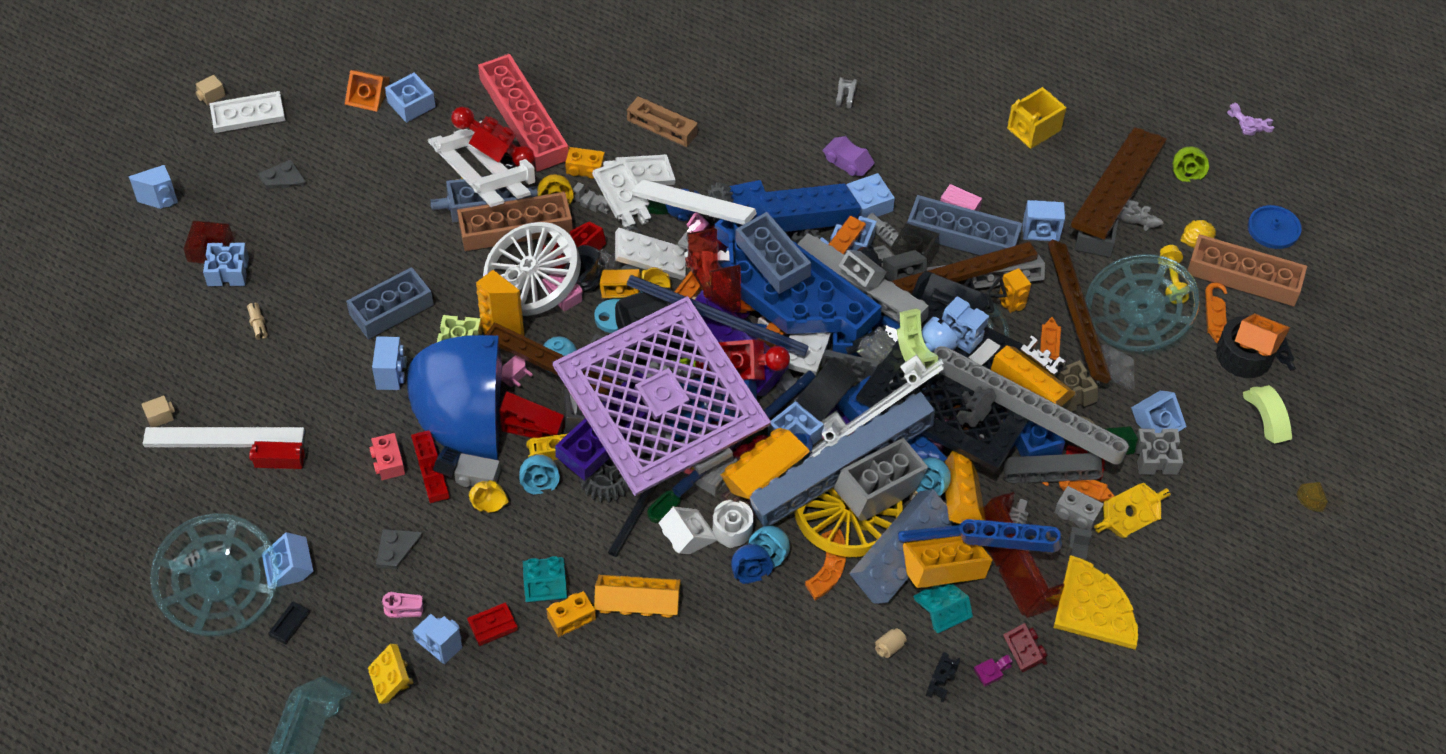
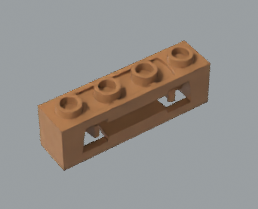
(662, 121)

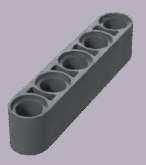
(1052, 468)

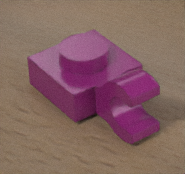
(990, 672)

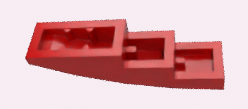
(426, 457)

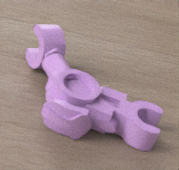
(1249, 124)

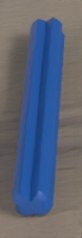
(929, 533)

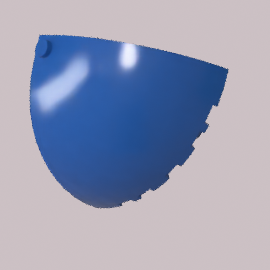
(457, 393)

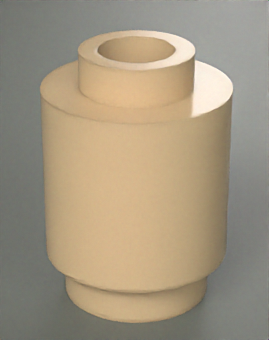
(890, 643)

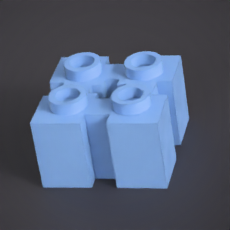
(226, 264)
(965, 323)

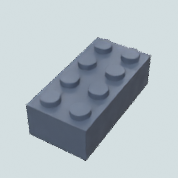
(773, 252)
(390, 303)

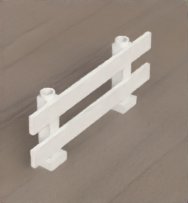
(486, 185)
(915, 374)

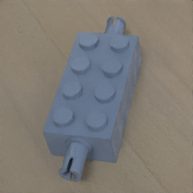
(461, 196)

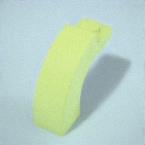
(911, 338)
(1273, 413)

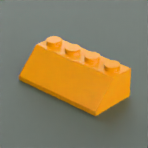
(499, 303)
(1028, 374)
(764, 462)
(964, 491)
(944, 561)
(637, 595)

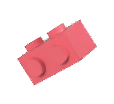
(388, 456)

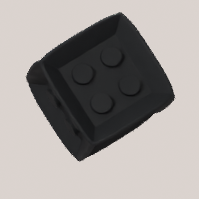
(637, 307)

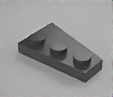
(859, 366)

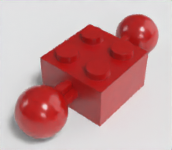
(491, 137)
(750, 359)

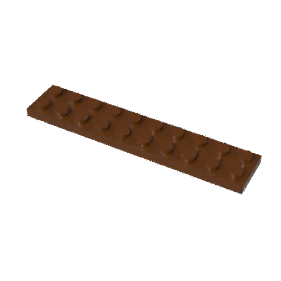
(1118, 183)

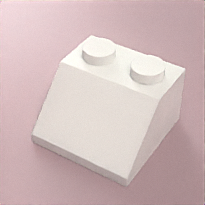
(686, 530)

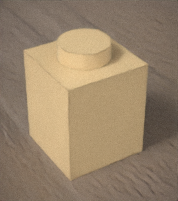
(209, 90)
(158, 411)

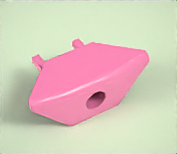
(697, 223)
(514, 371)

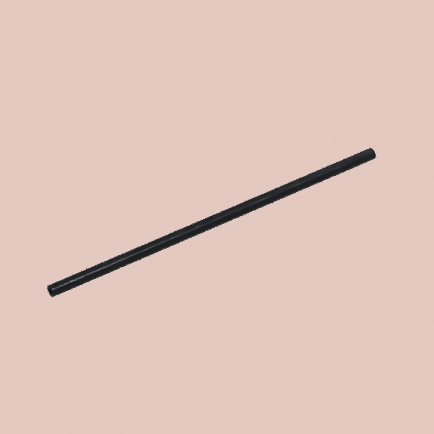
(637, 511)

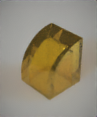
(1312, 496)

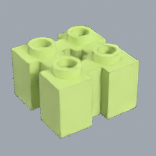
(452, 327)

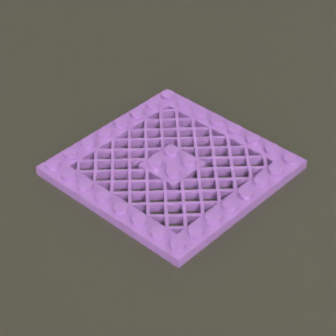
(661, 395)

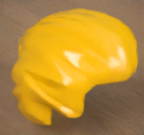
(1194, 229)
(656, 276)
(487, 496)

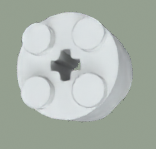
(732, 523)

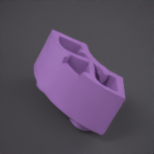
(848, 156)

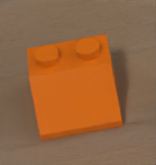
(366, 90)
(1261, 334)

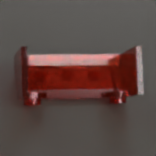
(718, 284)

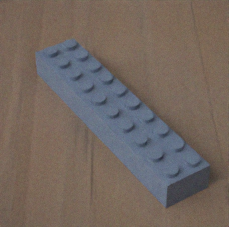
(822, 471)

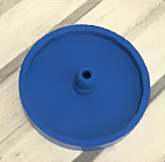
(1274, 227)

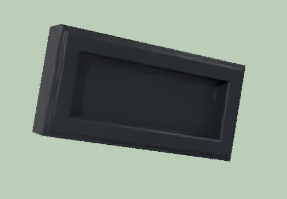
(289, 623)

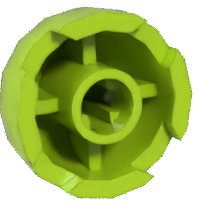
(1191, 161)

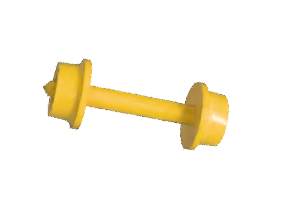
(1172, 252)

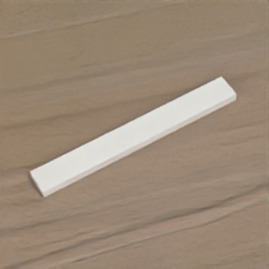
(694, 202)
(219, 436)

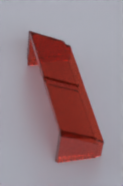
(1018, 566)

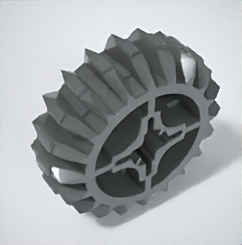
(601, 486)

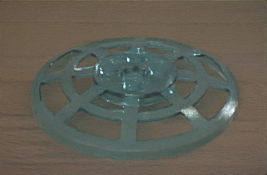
(1143, 295)
(208, 564)

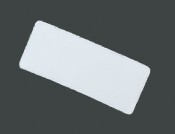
(984, 352)

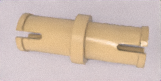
(257, 321)

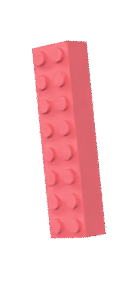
(523, 111)

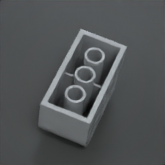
(880, 479)

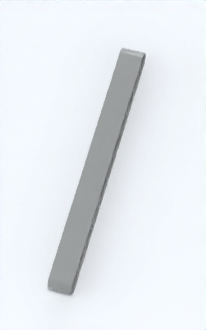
(1033, 406)

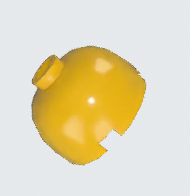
(555, 184)

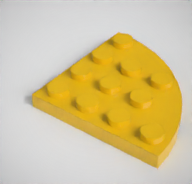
(1095, 606)

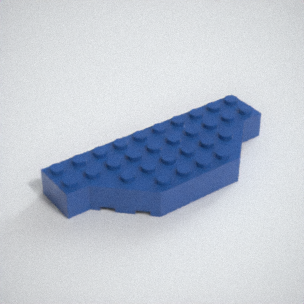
(812, 306)

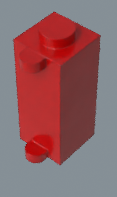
(277, 455)

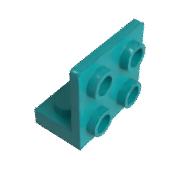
(544, 579)
(946, 605)

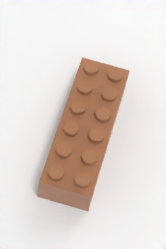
(486, 225)
(1247, 270)

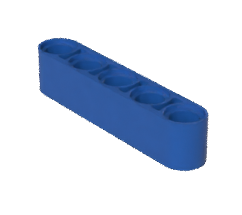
(1002, 529)

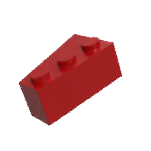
(586, 234)
(528, 418)

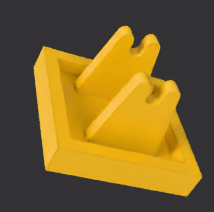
(389, 674)

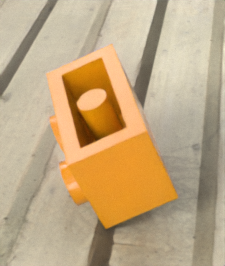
(581, 161)
(614, 283)
(1017, 290)
(571, 613)

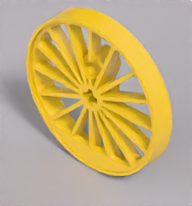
(838, 509)

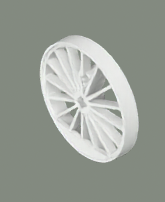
(537, 264)

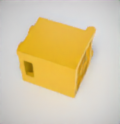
(1025, 116)

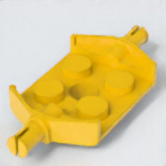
(1145, 507)

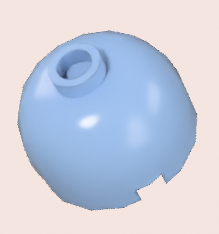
(938, 335)

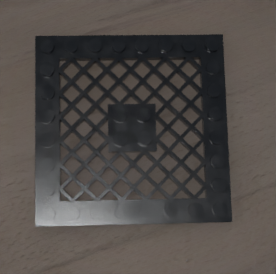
(986, 452)

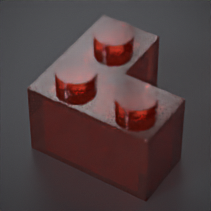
(204, 233)

